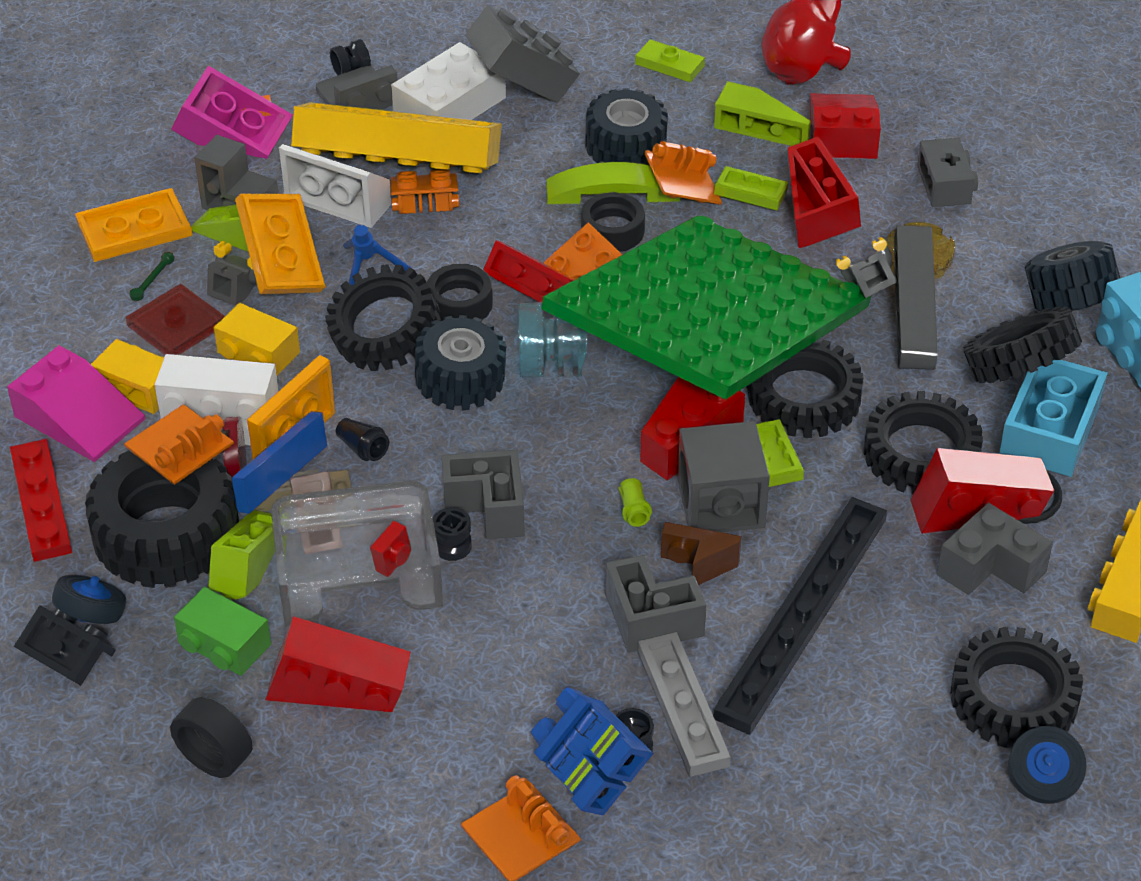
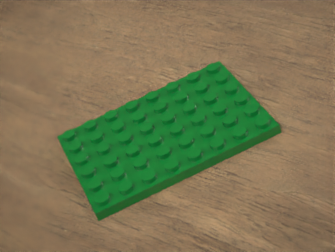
(708, 305)

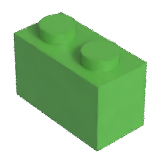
(222, 631)

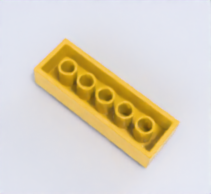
(396, 135)

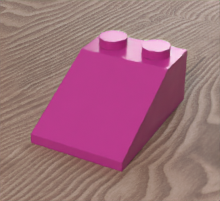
(216, 109)
(73, 404)

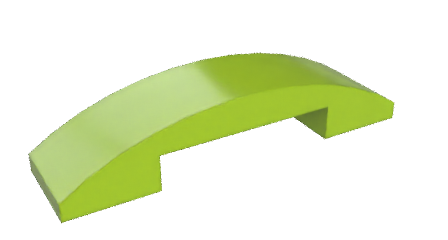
(604, 178)

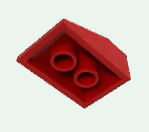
(846, 124)

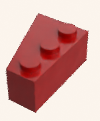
(821, 194)
(684, 408)
(965, 481)
(336, 669)

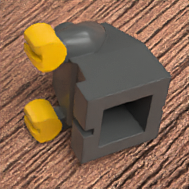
(872, 273)
(229, 277)

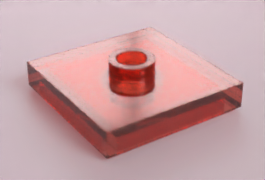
(174, 320)

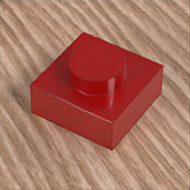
(391, 549)

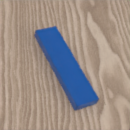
(279, 462)

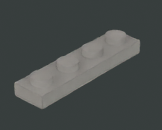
(684, 704)

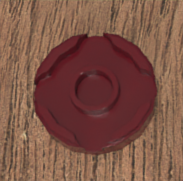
(235, 455)

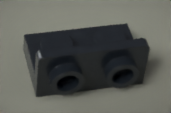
(62, 645)

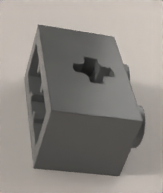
(946, 172)

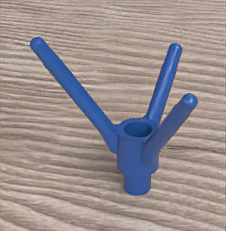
(365, 248)

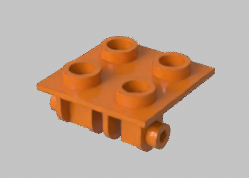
(683, 171)
(408, 184)
(583, 253)
(180, 443)
(520, 830)

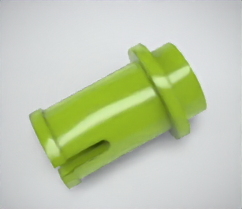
(636, 508)

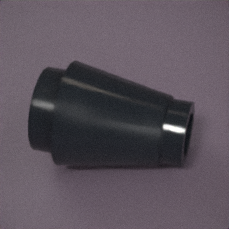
(363, 439)

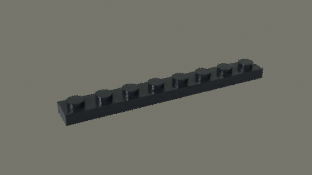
(799, 616)

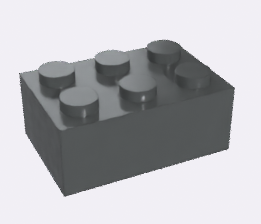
(522, 53)

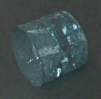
(548, 340)

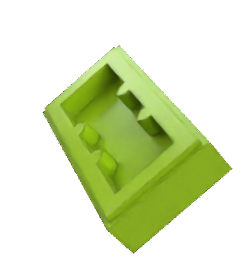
(670, 60)
(751, 188)
(779, 454)

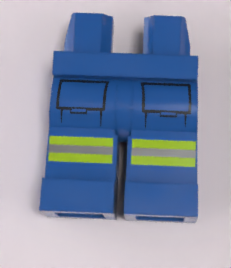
(589, 750)

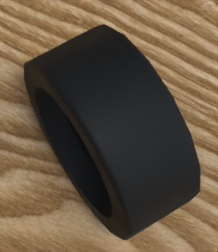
(621, 206)
(467, 277)
(211, 737)

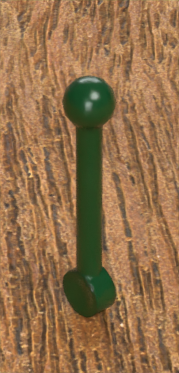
(137, 294)

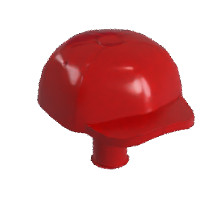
(802, 40)

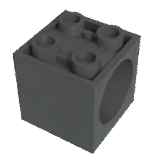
(723, 477)

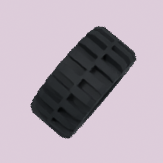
(165, 549)

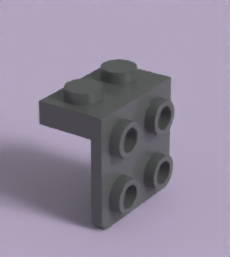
(360, 88)

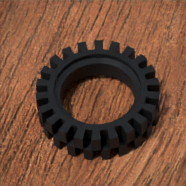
(367, 291)
(1022, 345)
(911, 412)
(811, 416)
(1022, 651)

